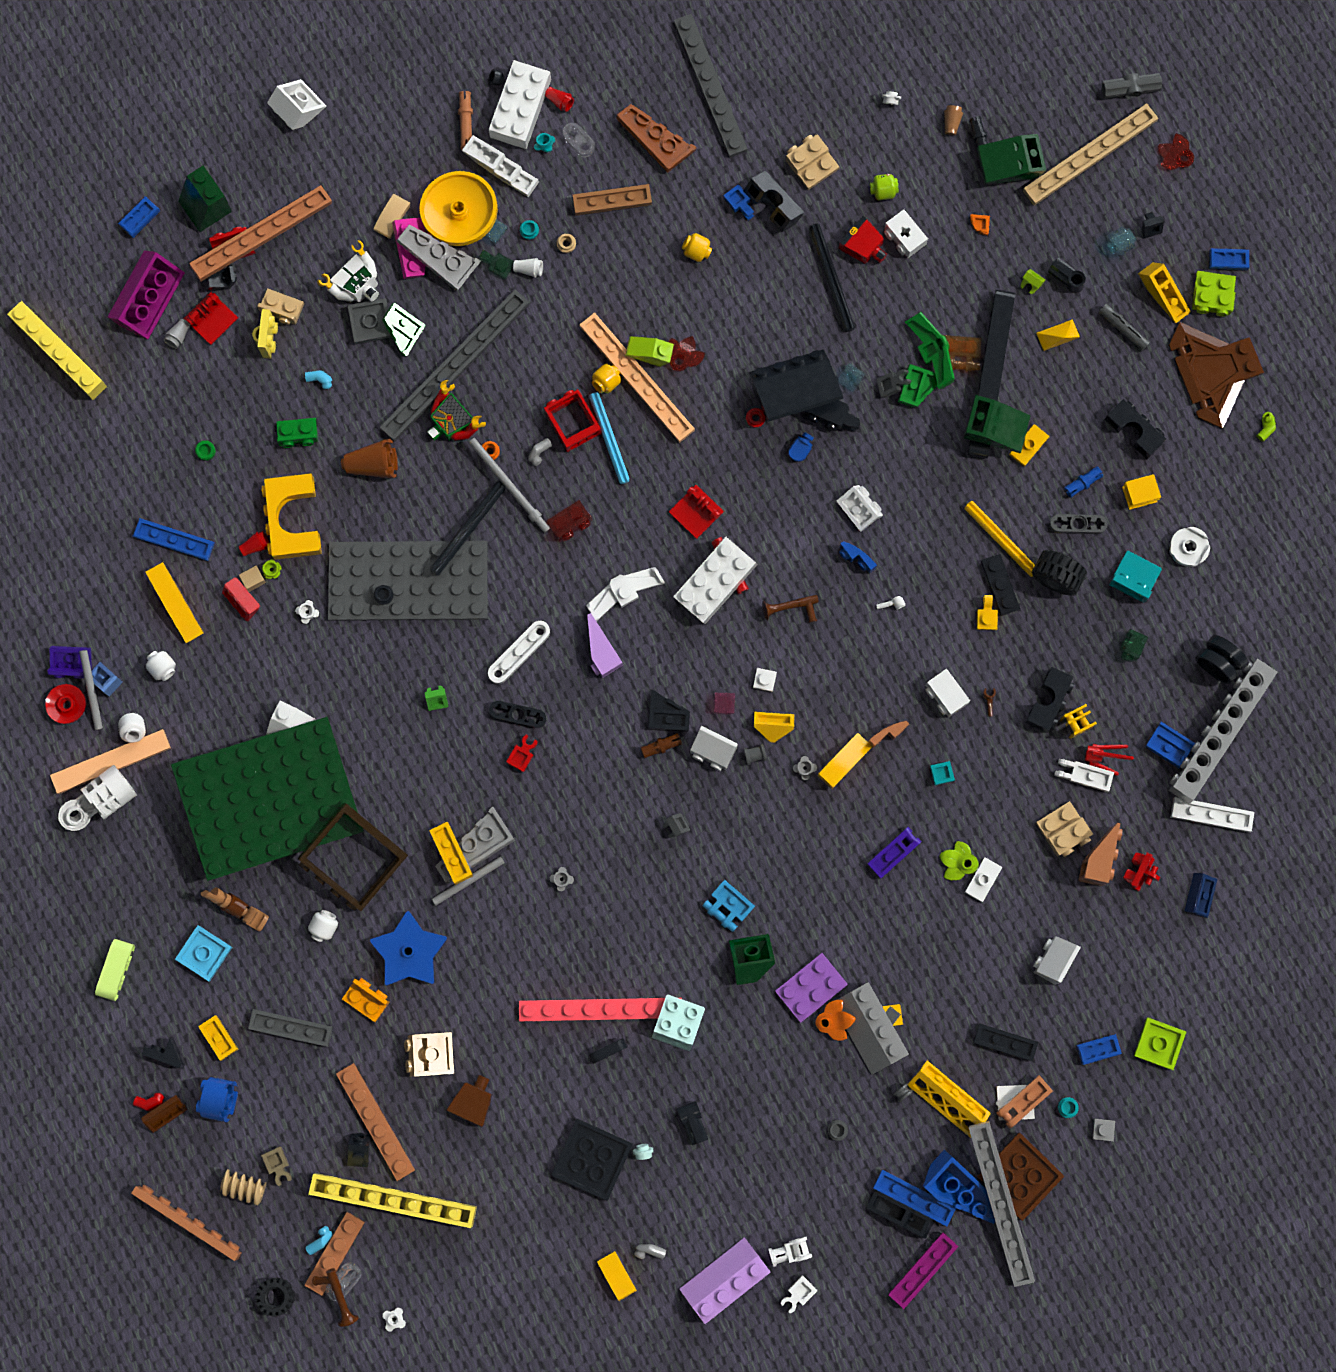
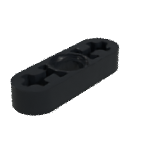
(533, 712)

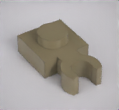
(276, 1162)

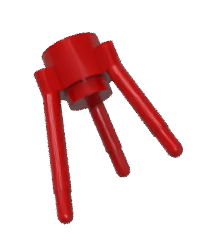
(1095, 754)

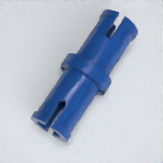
(1083, 481)

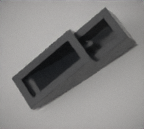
(900, 1214)

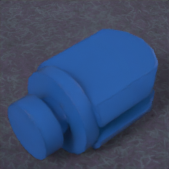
(800, 447)

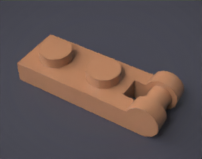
(1025, 1101)

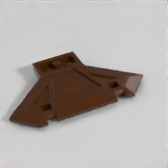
(1213, 370)

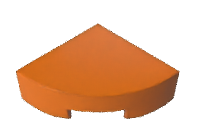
(980, 223)

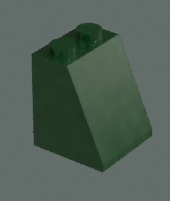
(203, 199)

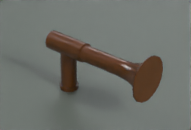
(808, 602)
(347, 1317)

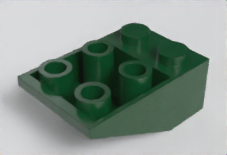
(1012, 159)
(996, 424)

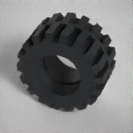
(1059, 572)

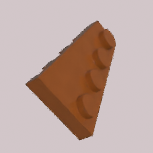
(659, 142)

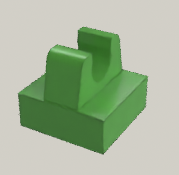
(436, 699)

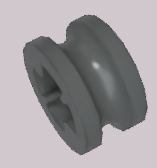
(902, 1092)

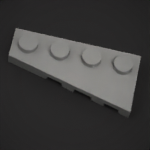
(445, 261)
(481, 842)

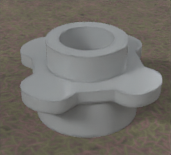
(798, 768)
(556, 879)

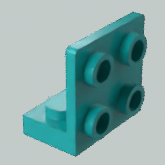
(1135, 576)

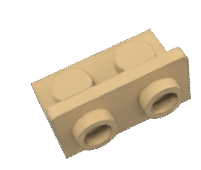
(281, 306)

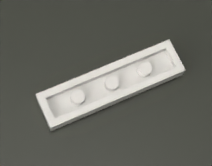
(1212, 815)

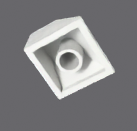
(285, 717)

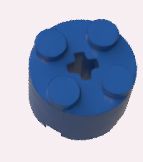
(217, 1099)

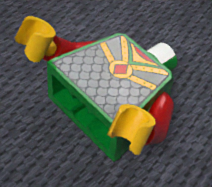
(451, 417)

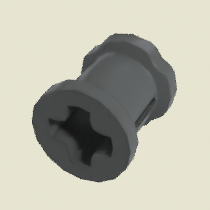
(755, 754)

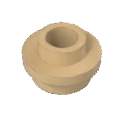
(566, 237)

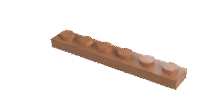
(375, 1122)
(194, 1226)

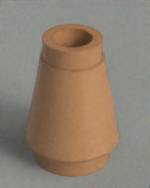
(952, 119)

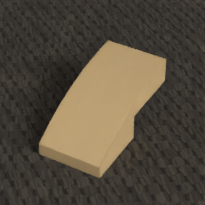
(394, 210)

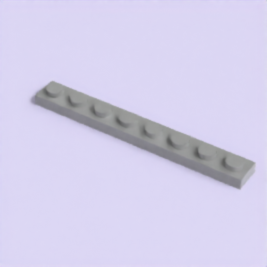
(1001, 1204)

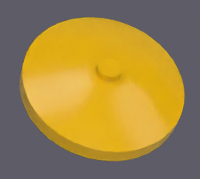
(458, 208)

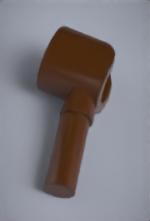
(989, 701)

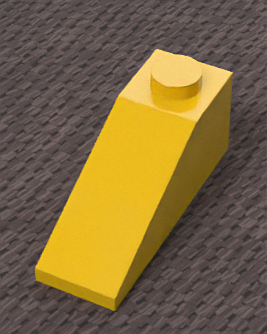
(1164, 290)

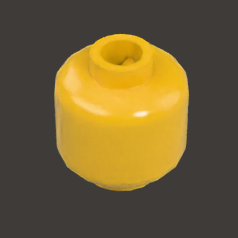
(696, 247)
(606, 378)

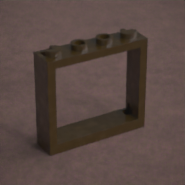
(336, 889)

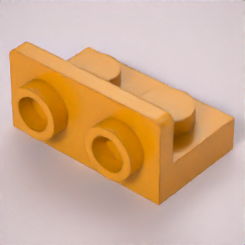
(366, 1000)

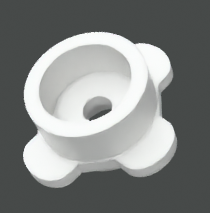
(891, 98)
(313, 613)
(397, 1313)

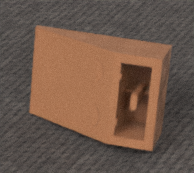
(1097, 865)

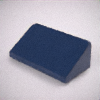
(1200, 894)

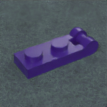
(893, 853)

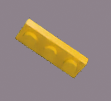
(451, 853)

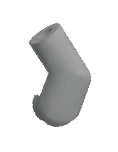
(536, 451)
(650, 1249)

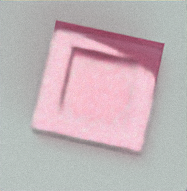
(724, 703)

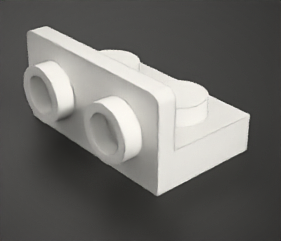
(860, 507)

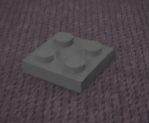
(367, 321)

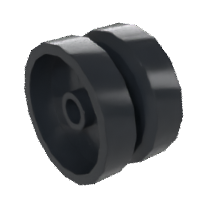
(1221, 659)

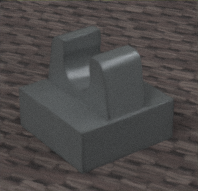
(677, 824)

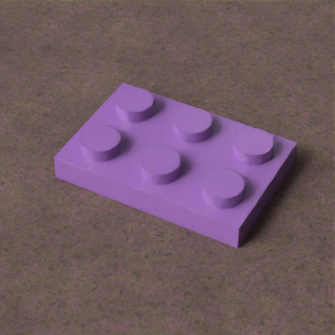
(811, 987)

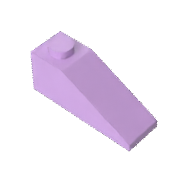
(602, 653)

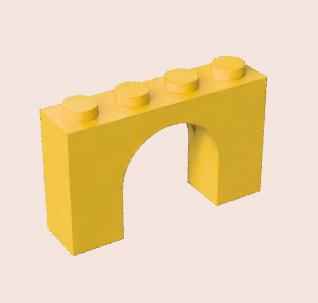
(277, 493)

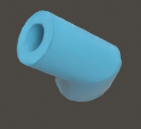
(319, 376)
(321, 1242)

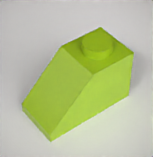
(650, 350)

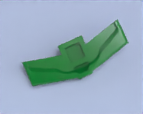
(933, 349)

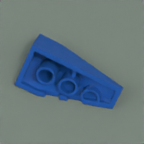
(957, 1187)

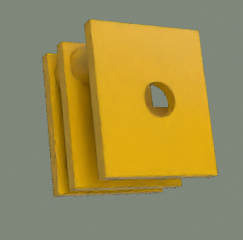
(1141, 492)
(1080, 717)

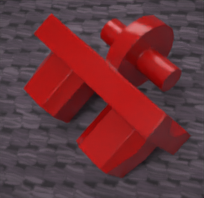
(1145, 863)

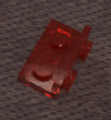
(569, 521)

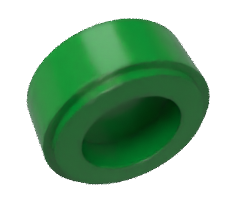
(205, 450)

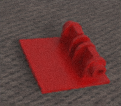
(211, 318)
(696, 511)

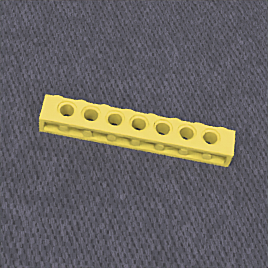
(392, 1200)

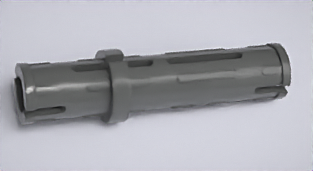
(1124, 327)

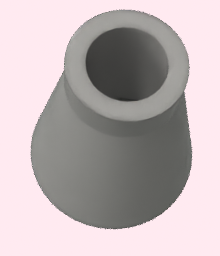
(176, 334)

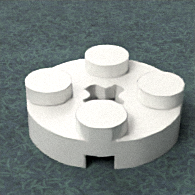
(1200, 544)

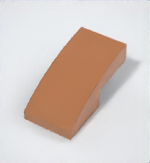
(893, 731)

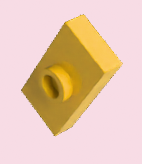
(1033, 441)
(218, 1038)

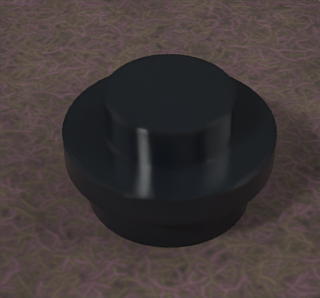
(383, 594)

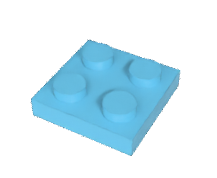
(203, 953)

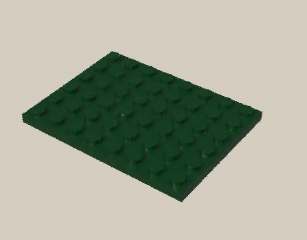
(265, 797)

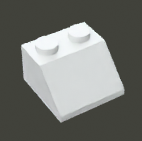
(295, 103)
(713, 748)
(1056, 959)

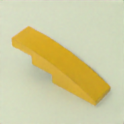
(174, 602)

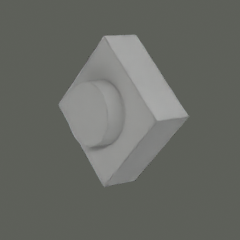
(1103, 1130)

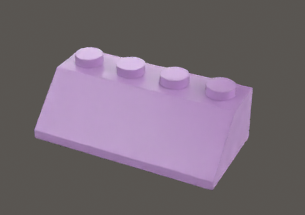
(724, 1280)

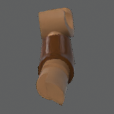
(236, 907)

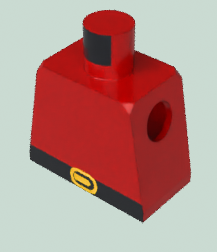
(863, 242)

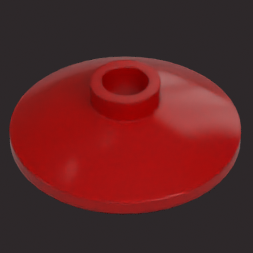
(55, 703)

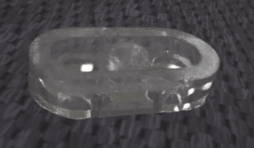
(579, 140)
(346, 1279)

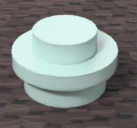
(643, 1152)

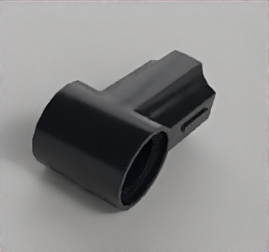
(1066, 273)
(691, 1118)

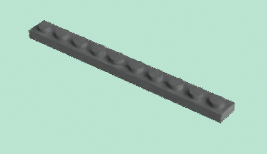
(455, 365)

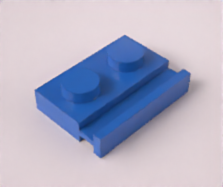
(1169, 744)

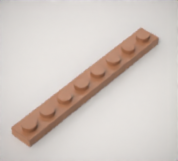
(260, 233)

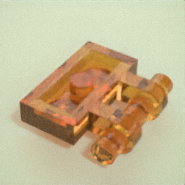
(964, 347)

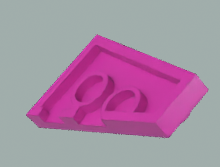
(410, 264)

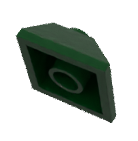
(751, 958)

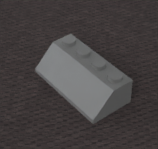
(872, 1029)

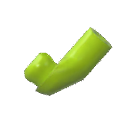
(1269, 426)

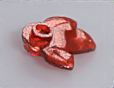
(1173, 152)
(686, 352)

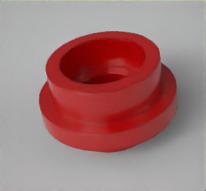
(755, 411)

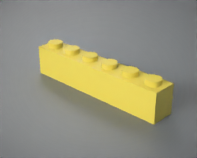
(57, 350)

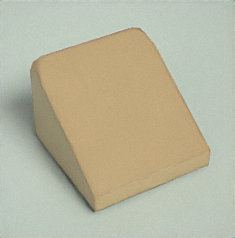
(252, 578)

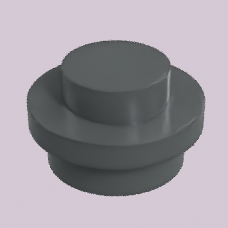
(837, 1130)

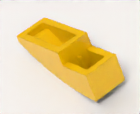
(844, 761)

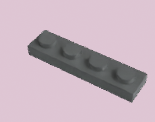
(290, 1028)

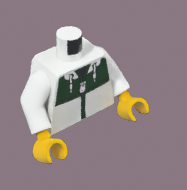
(354, 279)

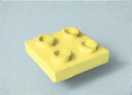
(266, 332)

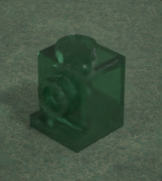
(1133, 645)

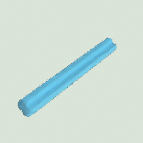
(609, 438)

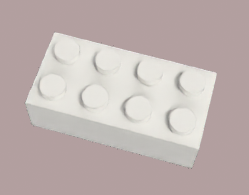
(519, 104)
(715, 580)

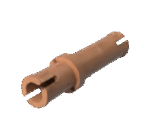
(465, 112)

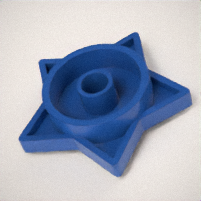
(423, 946)

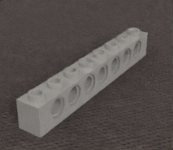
(1263, 676)

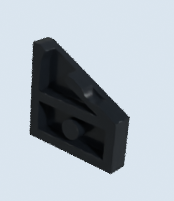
(667, 714)

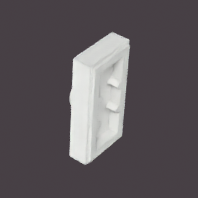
(983, 879)

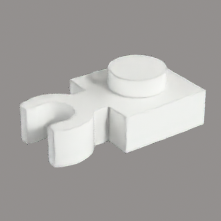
(801, 1292)

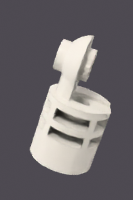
(101, 795)

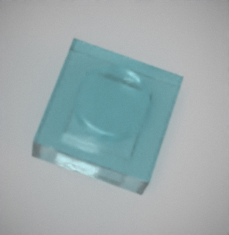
(496, 231)

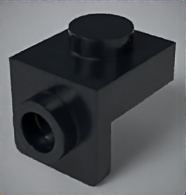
(222, 279)
(359, 1150)

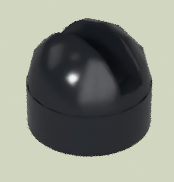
(496, 77)

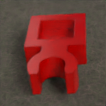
(521, 756)

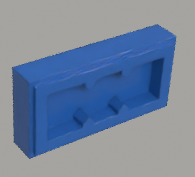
(139, 217)
(1228, 259)
(1098, 1049)

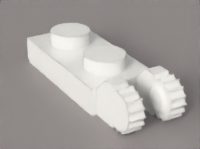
(1086, 775)

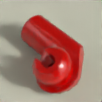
(149, 1104)

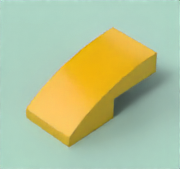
(616, 1276)

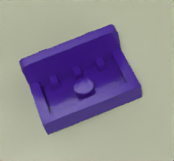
(67, 661)

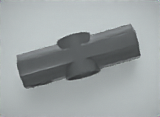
(1131, 85)

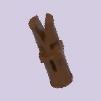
(660, 745)

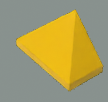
(1058, 335)
(773, 725)

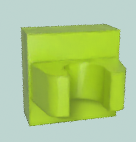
(1034, 279)

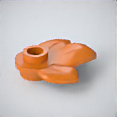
(837, 1020)

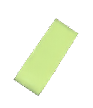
(113, 969)

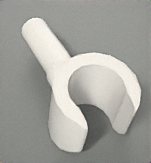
(898, 602)

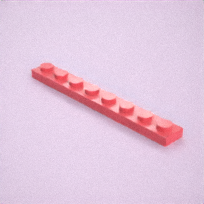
(590, 1009)

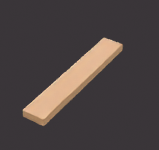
(120, 757)

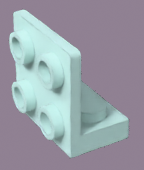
(678, 1022)

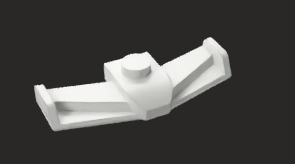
(623, 590)

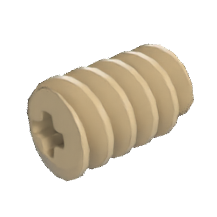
(242, 1188)

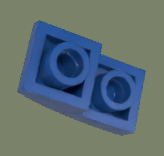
(852, 553)

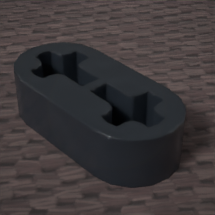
(608, 1050)

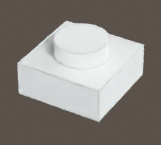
(764, 680)

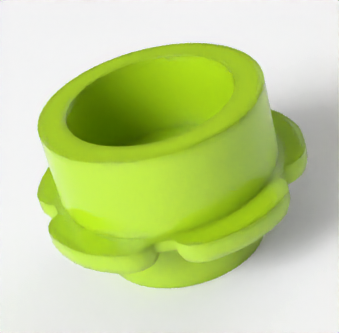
(271, 574)

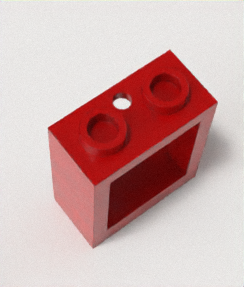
(584, 435)

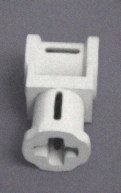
(791, 1251)

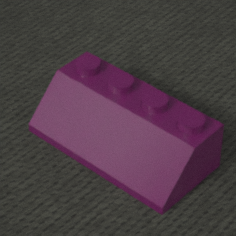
(146, 294)

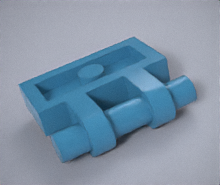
(732, 901)

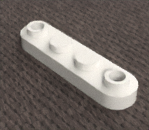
(519, 652)

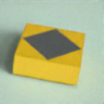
(894, 1014)

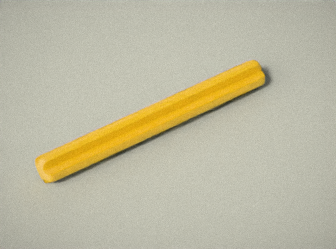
(995, 532)

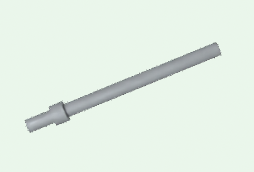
(534, 514)

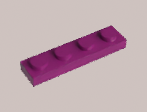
(923, 1270)

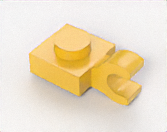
(986, 617)

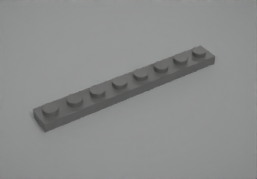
(710, 85)

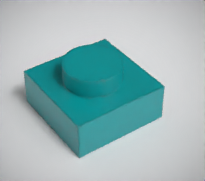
(942, 773)

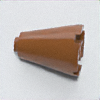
(372, 460)

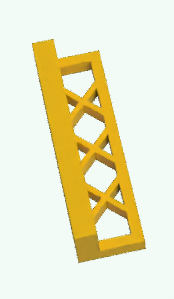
(951, 1095)

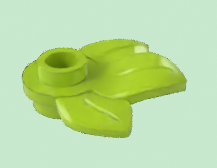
(956, 860)

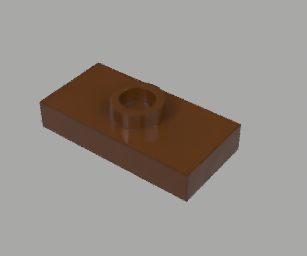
(164, 1113)

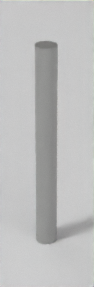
(91, 689)
(476, 875)

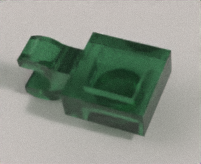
(499, 265)

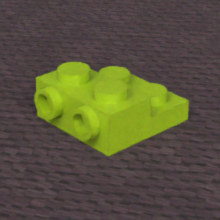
(1214, 293)

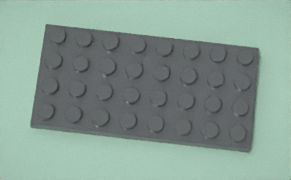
(405, 567)

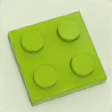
(1159, 1043)

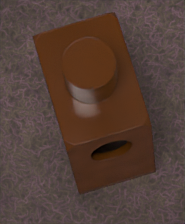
(472, 1101)

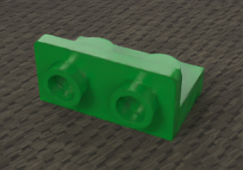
(297, 432)

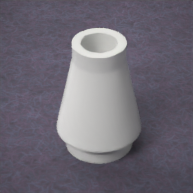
(530, 267)

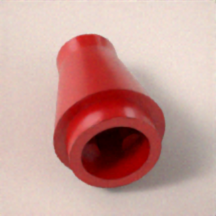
(560, 99)
(254, 544)

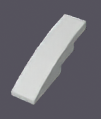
(500, 166)

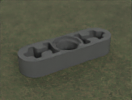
(1064, 519)

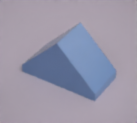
(105, 679)

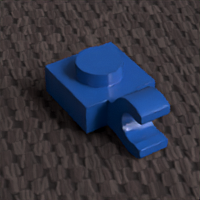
(738, 200)

